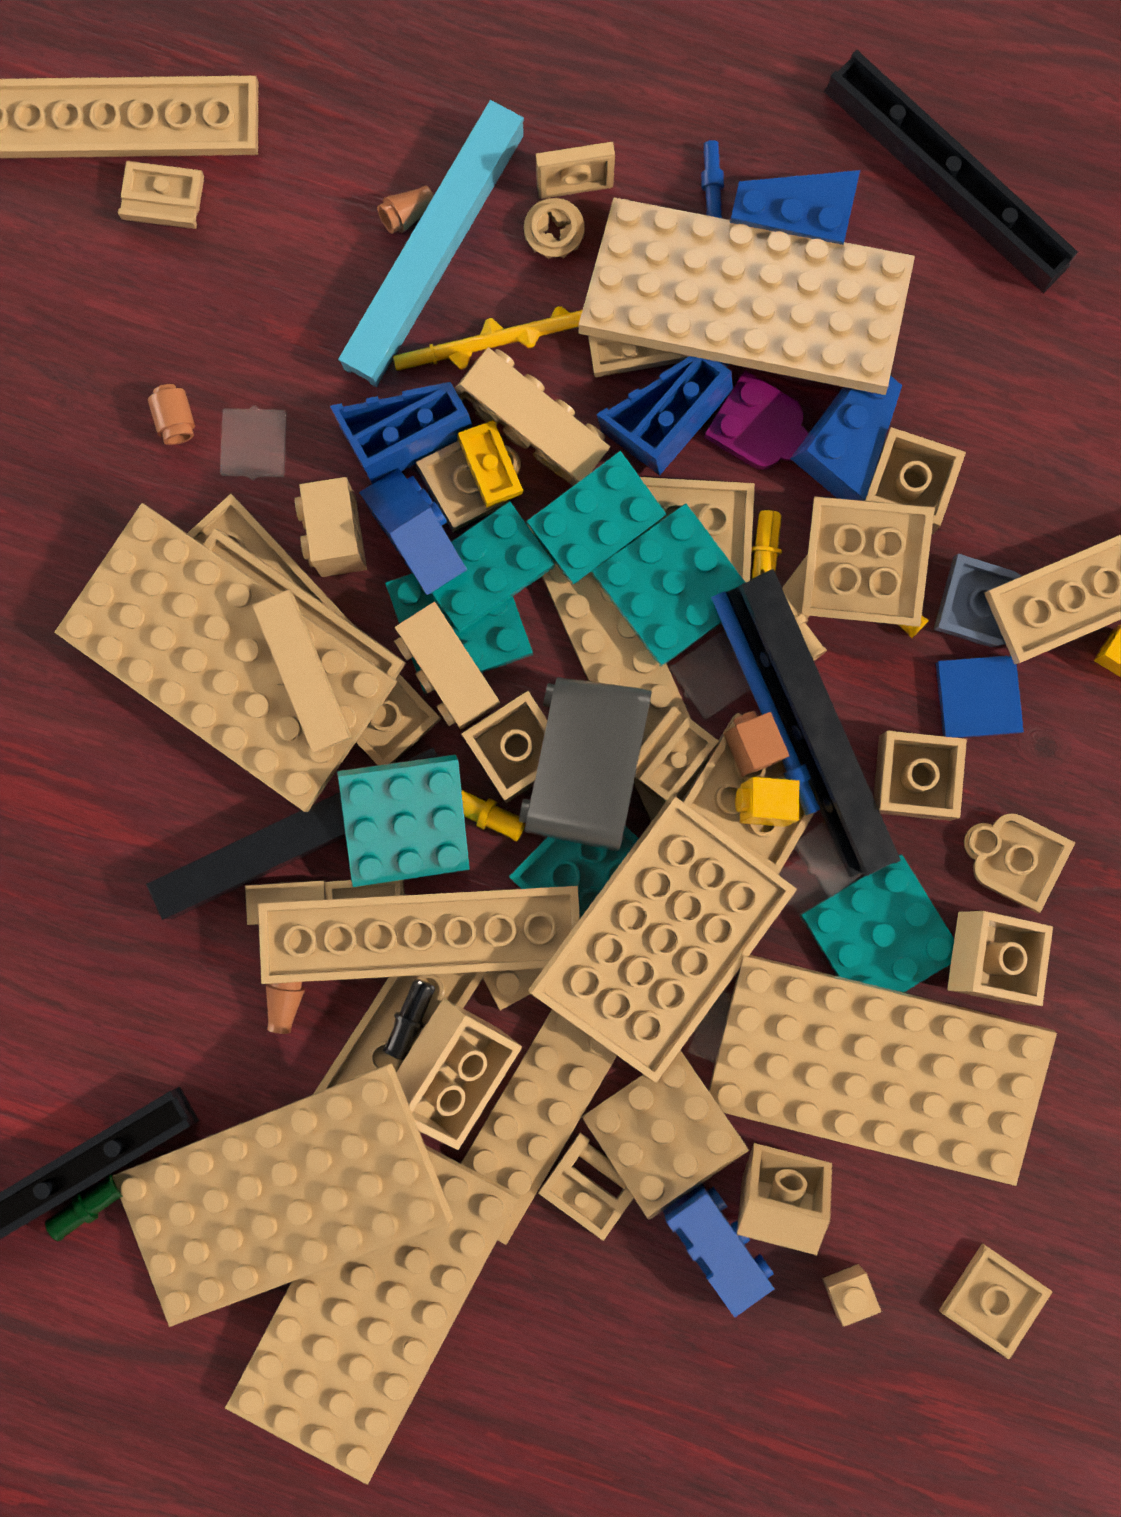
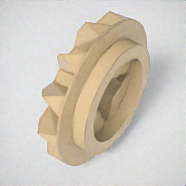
(563, 214)

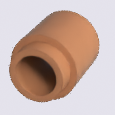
(171, 414)

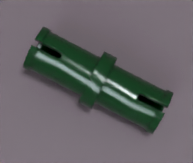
(83, 1209)

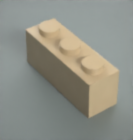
(445, 667)

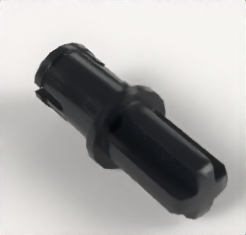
(409, 1019)

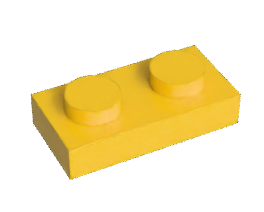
(489, 463)

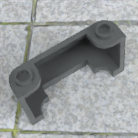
(587, 762)

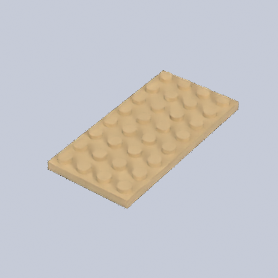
(747, 296)
(189, 641)
(881, 1069)
(283, 1196)
(365, 1331)

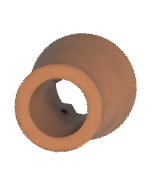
(404, 209)
(282, 1005)

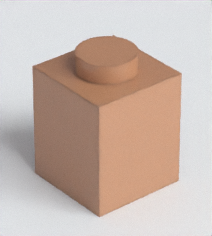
(755, 742)

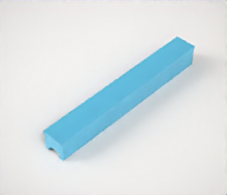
(433, 243)

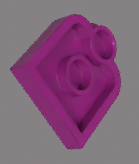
(758, 424)

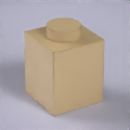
(851, 1295)

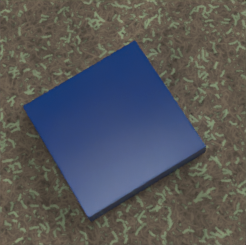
(979, 697)

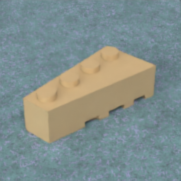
(532, 416)

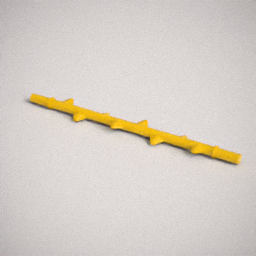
(491, 336)

